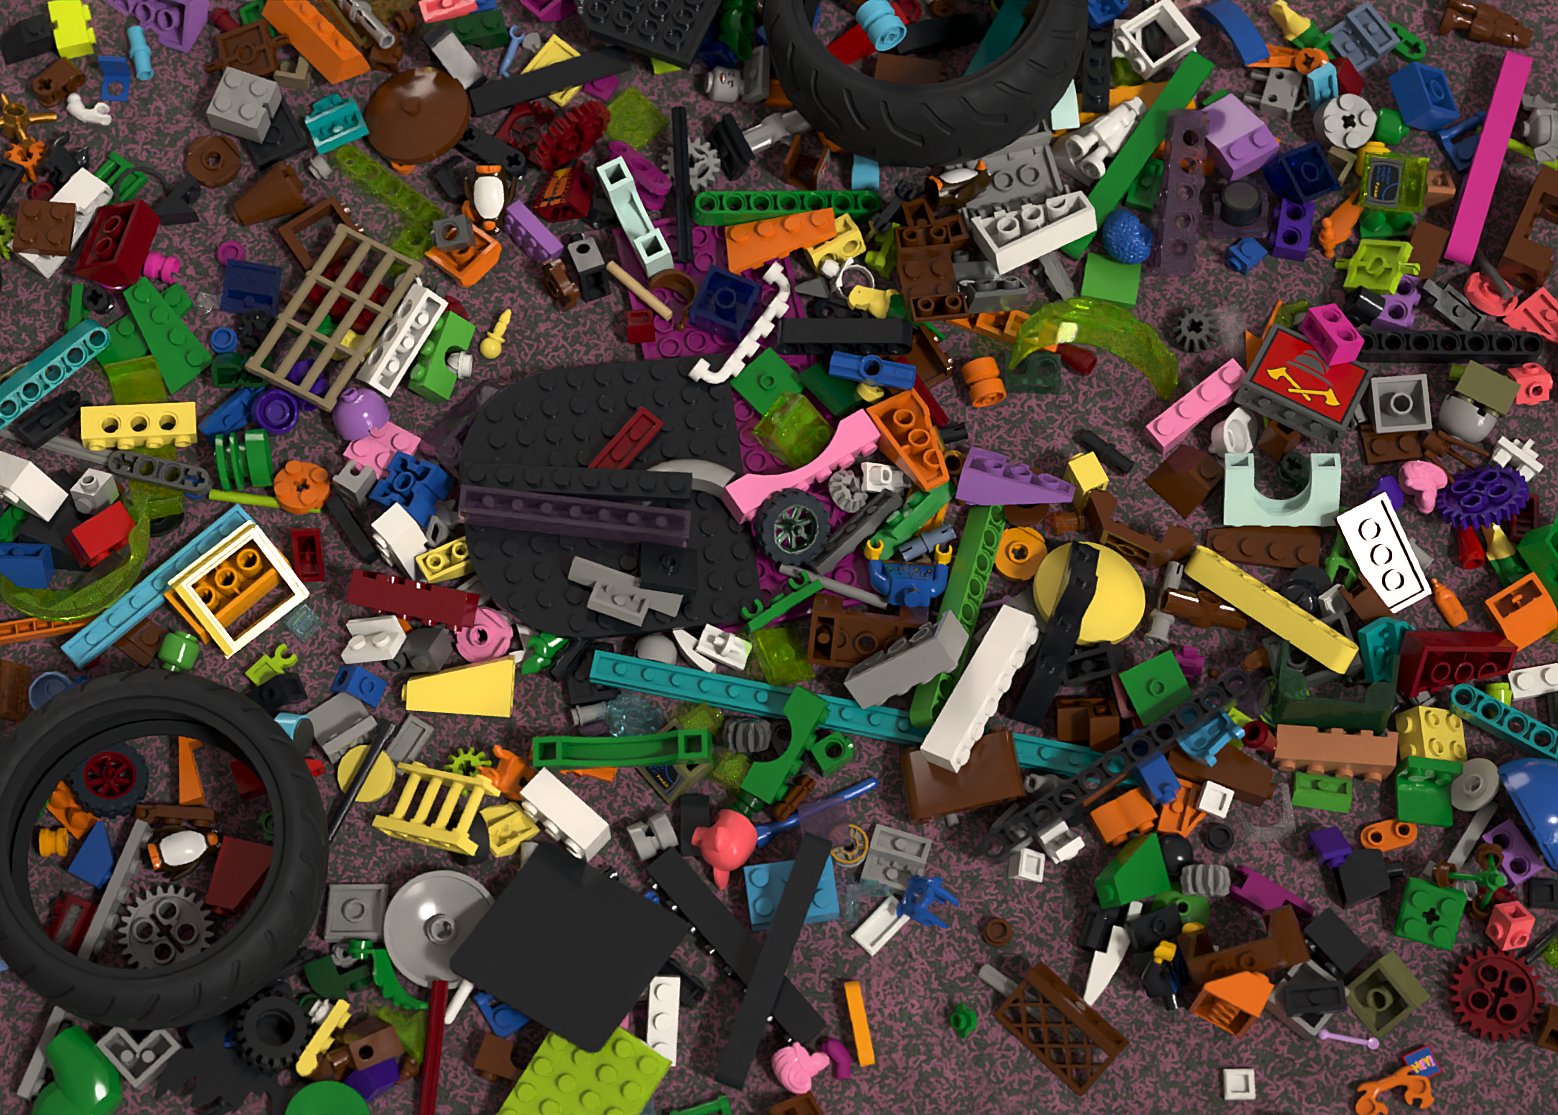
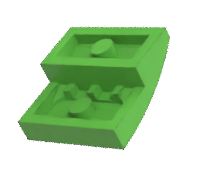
(1111, 280)

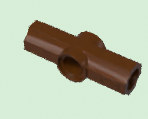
(1203, 609)

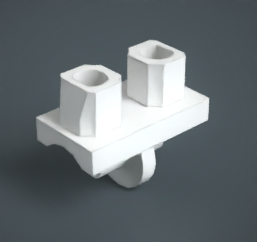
(1517, 455)
(881, 476)
(723, 647)

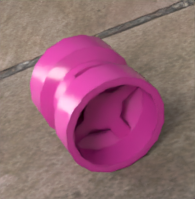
(160, 267)

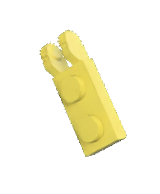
(322, 1041)

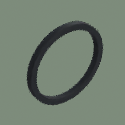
(146, 169)

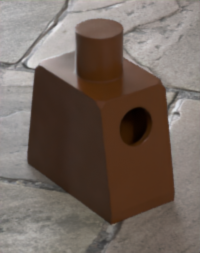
(365, 1045)

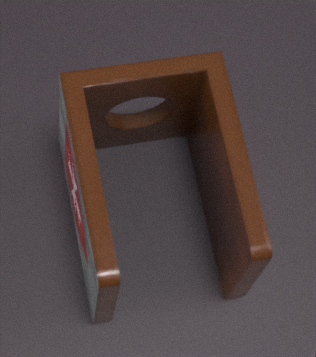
(795, 161)

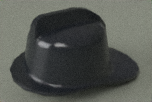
(1305, 587)

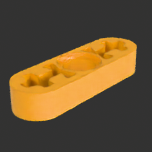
(859, 1022)

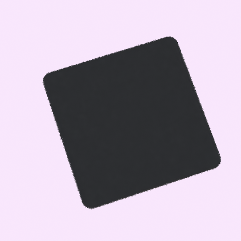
(569, 947)

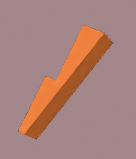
(190, 785)

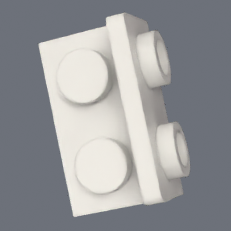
(373, 639)

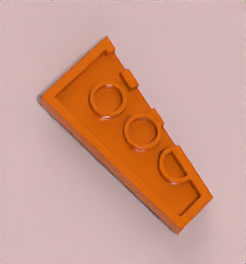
(766, 239)

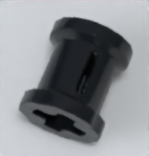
(92, 295)

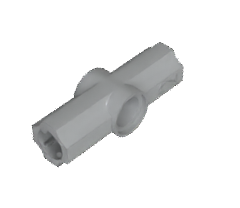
(776, 131)

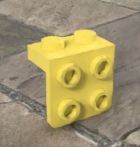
(1431, 734)

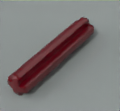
(937, 415)

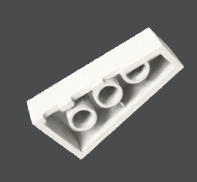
(89, 195)
(1034, 230)

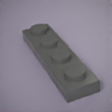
(854, 531)

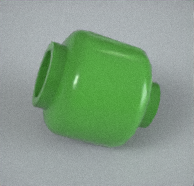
(179, 651)

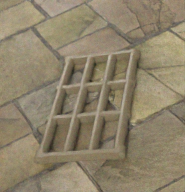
(333, 344)

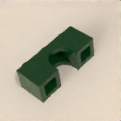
(482, 29)

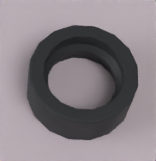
(477, 833)

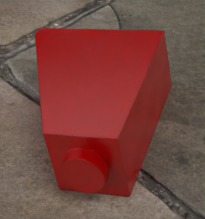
(237, 875)

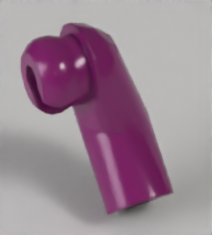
(840, 1055)

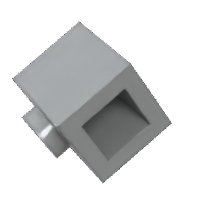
(94, 492)

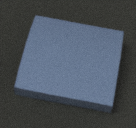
(1363, 37)

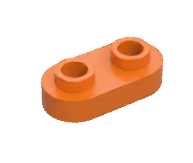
(1389, 835)

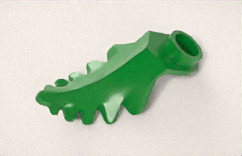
(383, 974)

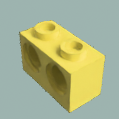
(845, 245)
(1086, 474)

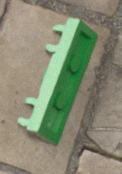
(780, 604)

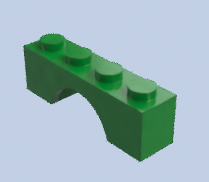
(805, 712)

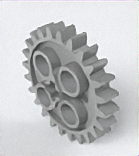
(187, 916)

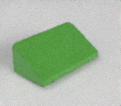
(1321, 792)

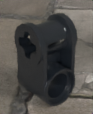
(1362, 305)

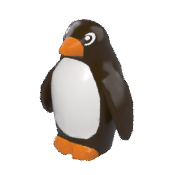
(956, 186)
(490, 196)
(182, 849)

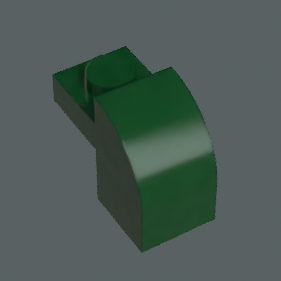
(330, 984)

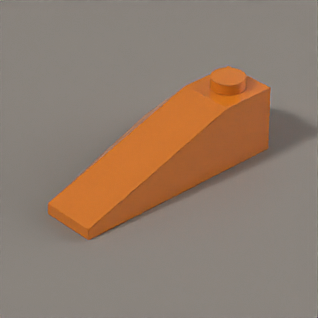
(910, 438)

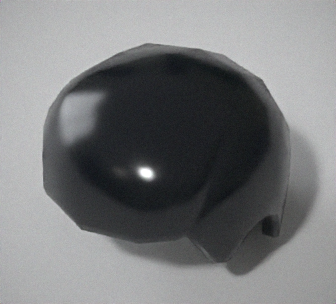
(1176, 853)

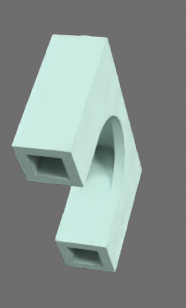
(625, 201)
(1312, 507)

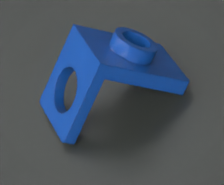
(114, 70)
(359, 684)

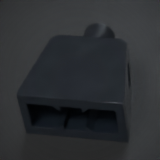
(586, 260)
(1365, 876)

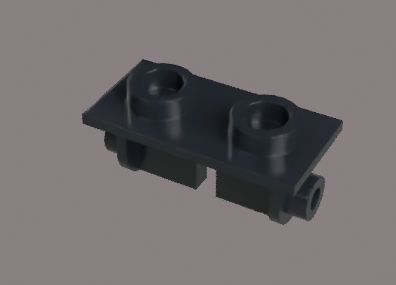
(691, 987)

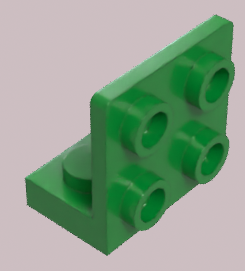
(1425, 790)

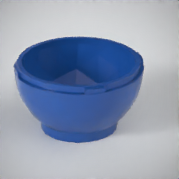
(1535, 793)

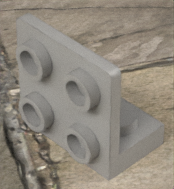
(342, 725)

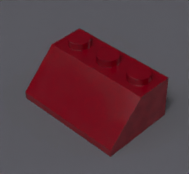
(118, 243)

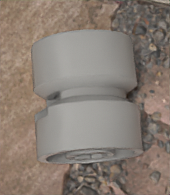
(658, 827)

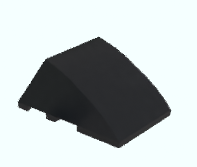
(61, 523)

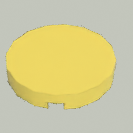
(379, 780)

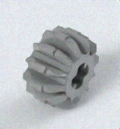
(1205, 880)

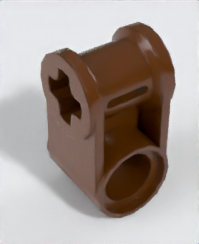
(59, 81)

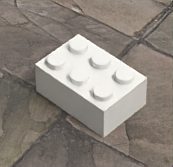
(564, 816)

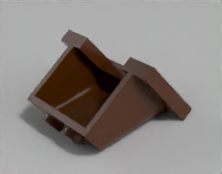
(1279, 950)

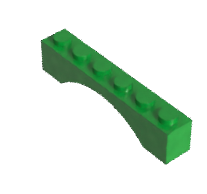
(659, 749)

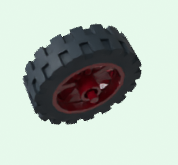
(120, 803)

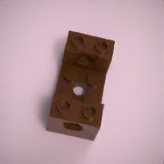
(1523, 260)
(837, 631)

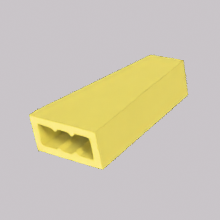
(465, 689)

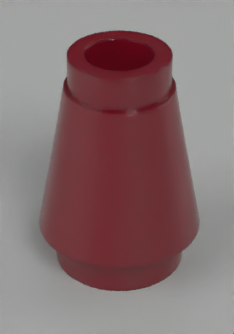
(1077, 358)
(1259, 737)

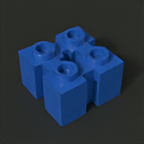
(412, 486)

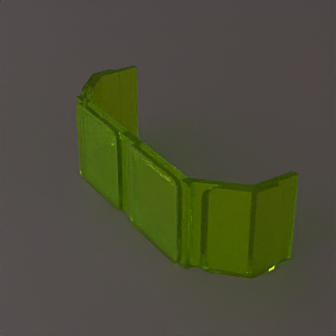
(142, 383)

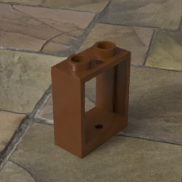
(289, 230)

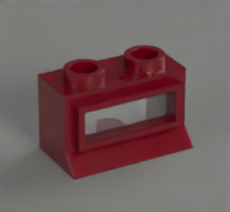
(72, 923)

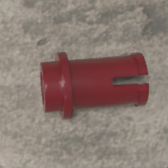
(222, 19)
(1501, 895)

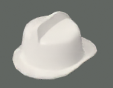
(1235, 433)

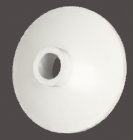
(1476, 785)

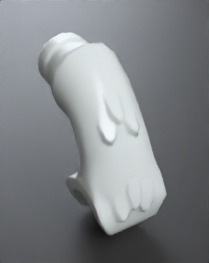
(93, 116)

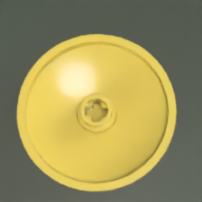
(1117, 599)

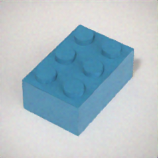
(767, 883)

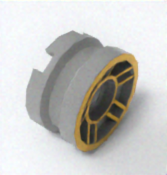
(857, 855)

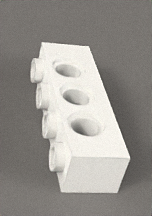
(401, 340)

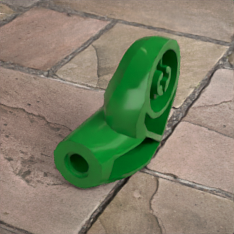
(82, 1075)

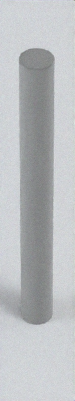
(837, 587)

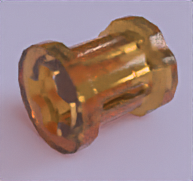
(1068, 521)

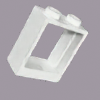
(1172, 23)

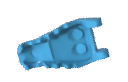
(1209, 739)

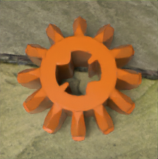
(20, 154)

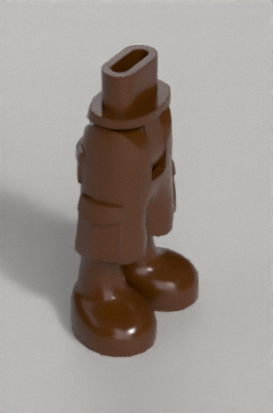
(1485, 24)

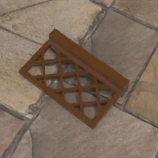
(1080, 1016)

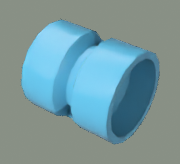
(880, 24)

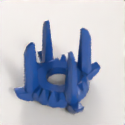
(931, 891)

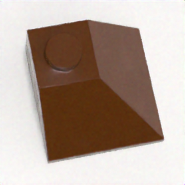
(1187, 479)

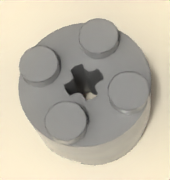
(1358, 119)

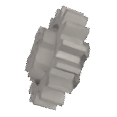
(703, 161)

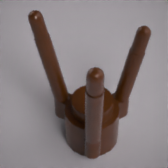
(1437, 445)

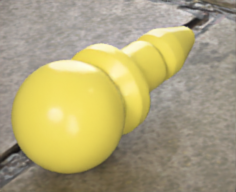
(491, 346)

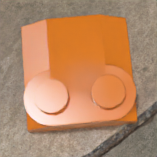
(467, 264)

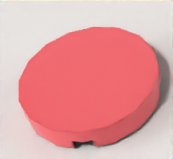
(1486, 297)

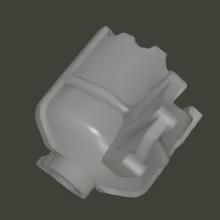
(1541, 128)

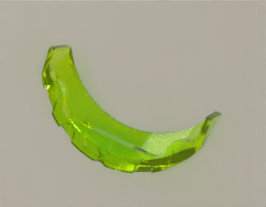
(1101, 326)
(92, 599)

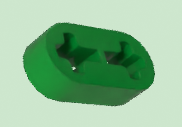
(1407, 42)

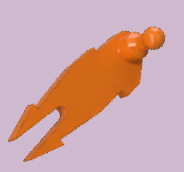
(1338, 225)

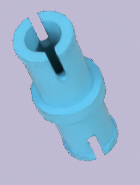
(140, 53)

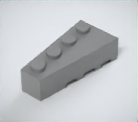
(908, 662)

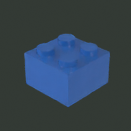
(1423, 97)

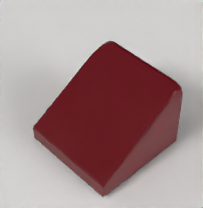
(640, 326)

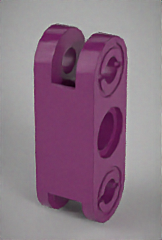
(648, 180)
(1263, 894)

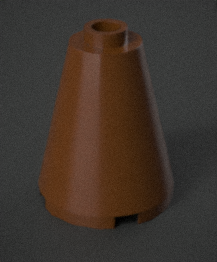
(271, 196)

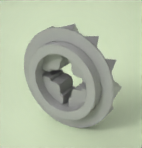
(841, 494)

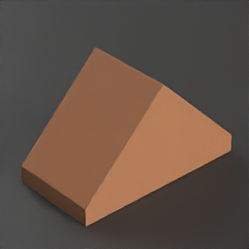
(1439, 189)

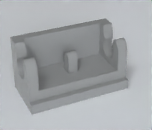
(357, 488)

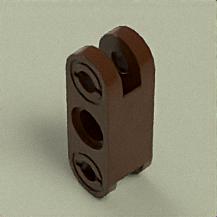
(1366, 601)

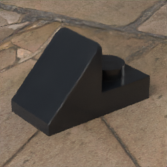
(175, 207)

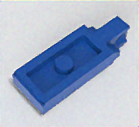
(230, 415)

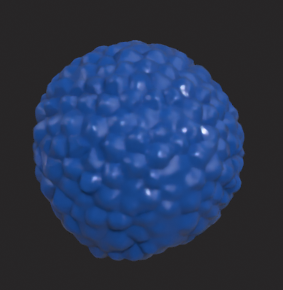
(1126, 237)

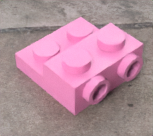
(380, 448)

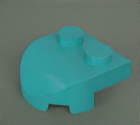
(335, 123)
(1377, 641)

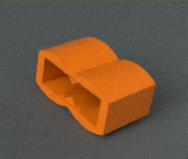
(1123, 817)

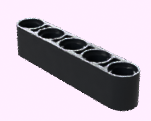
(844, 335)

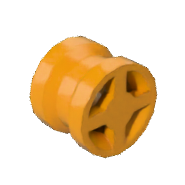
(53, 842)

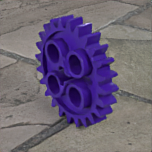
(1482, 497)

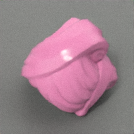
(1423, 481)
(796, 1068)

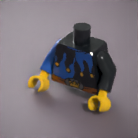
(1164, 969)

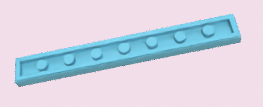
(147, 594)

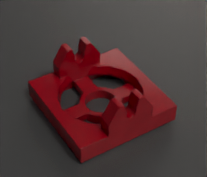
(520, 111)

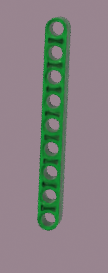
(1142, 145)

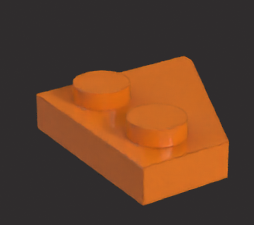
(1279, 57)

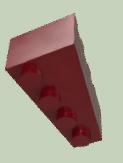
(413, 599)
(1449, 658)

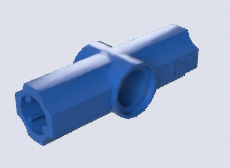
(890, 374)

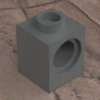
(464, 236)

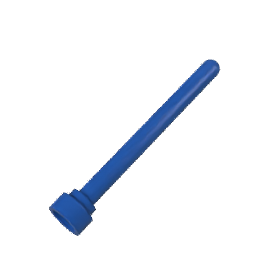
(766, 832)

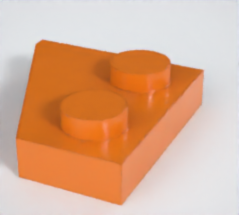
(1181, 814)

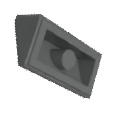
(815, 287)

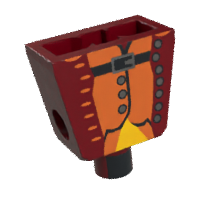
(565, 194)

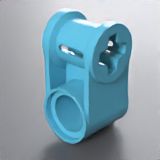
(865, 174)

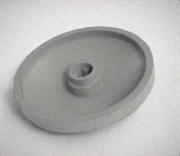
(430, 922)

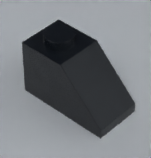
(28, 39)

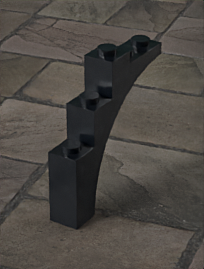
(1060, 635)

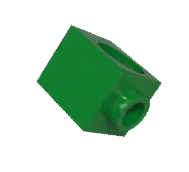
(826, 764)

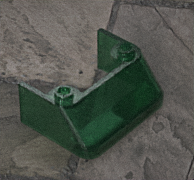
(1293, 706)

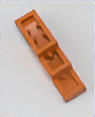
(997, 325)

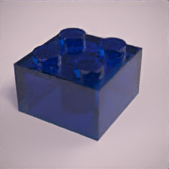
(725, 304)

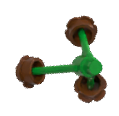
(1489, 858)

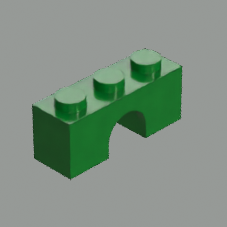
(1540, 553)

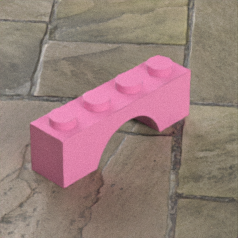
(1186, 413)

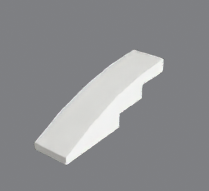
(1105, 964)

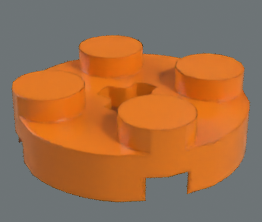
(297, 474)

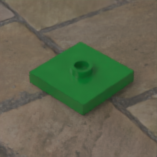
(765, 381)
(1155, 687)

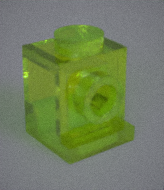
(1124, 73)

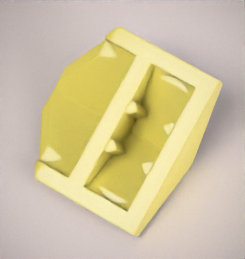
(508, 828)

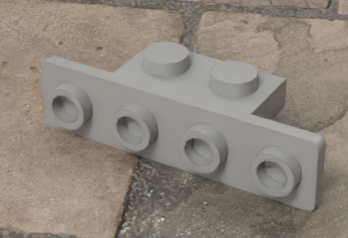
(619, 593)

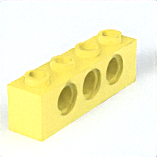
(125, 417)

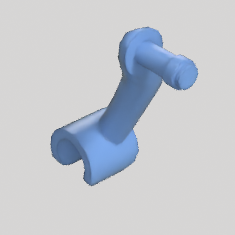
(514, 42)

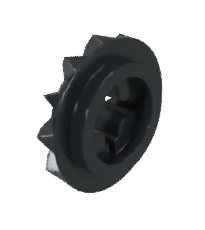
(262, 321)

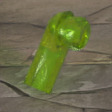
(1286, 312)

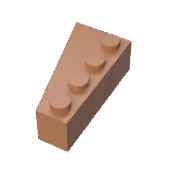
(1335, 752)

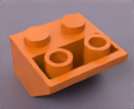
(1523, 611)

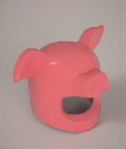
(726, 844)

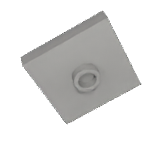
(356, 912)

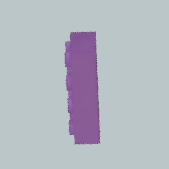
(531, 233)

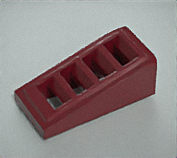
(1533, 515)

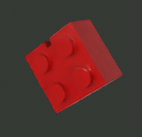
(95, 537)

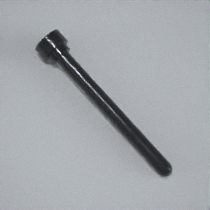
(385, 732)

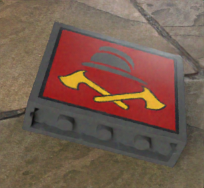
(1299, 388)

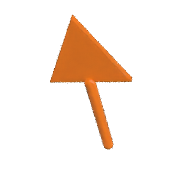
(1253, 343)

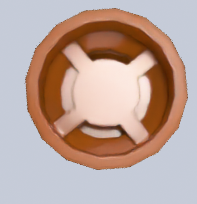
(982, 379)

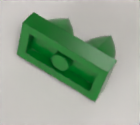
(1384, 225)

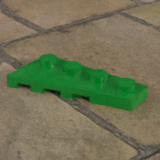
(125, 335)

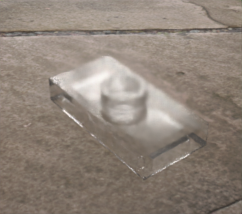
(1231, 331)

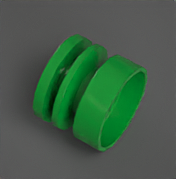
(244, 460)

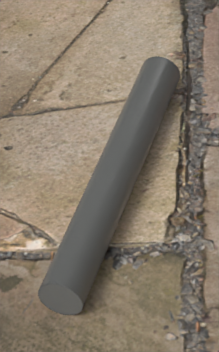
(1492, 274)

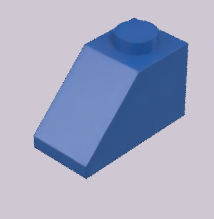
(27, 564)
(95, 859)

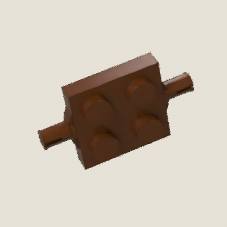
(249, 50)

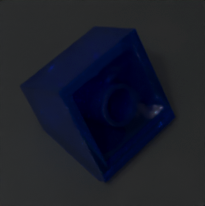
(1301, 174)

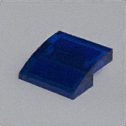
(250, 287)

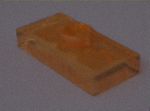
(13, 691)

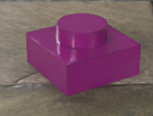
(602, 89)

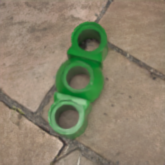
(737, 26)

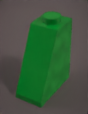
(1133, 873)

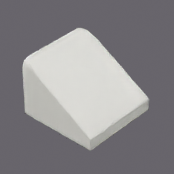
(1027, 865)

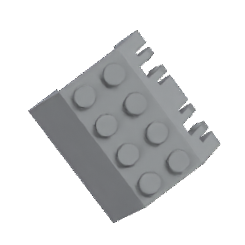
(1020, 176)

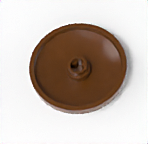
(418, 116)

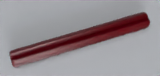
(433, 1047)

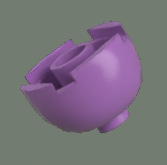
(358, 412)

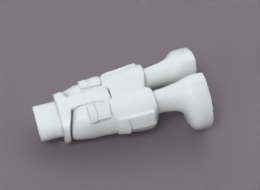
(1110, 133)

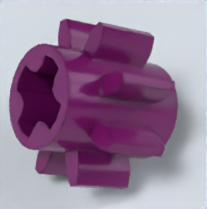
(1189, 662)

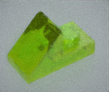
(410, 1033)

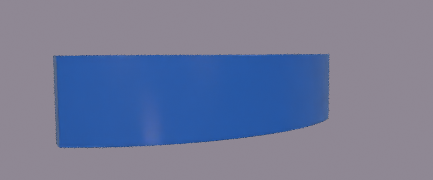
(1237, 28)

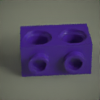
(1294, 230)

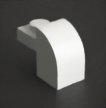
(1060, 841)

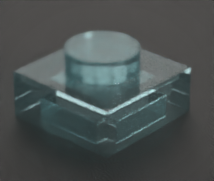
(303, 622)

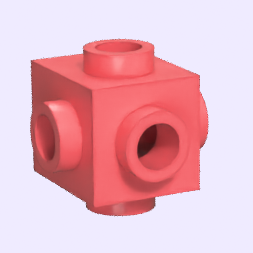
(1534, 381)
(1510, 925)

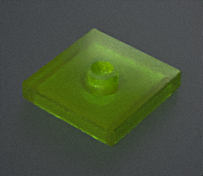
(635, 119)
(781, 656)

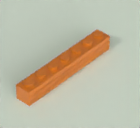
(35, 628)

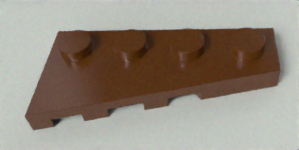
(1268, 546)

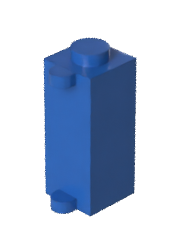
(1156, 778)

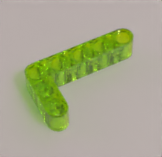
(397, 203)

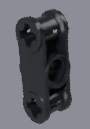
(492, 151)

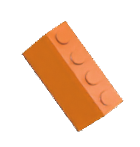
(316, 39)
(1233, 1001)

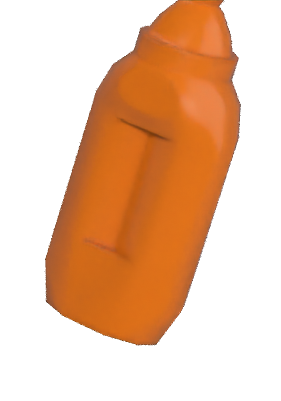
(1448, 604)

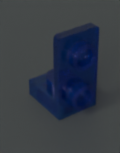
(715, 52)

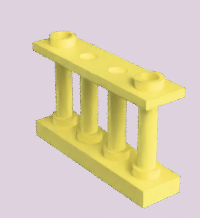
(436, 834)

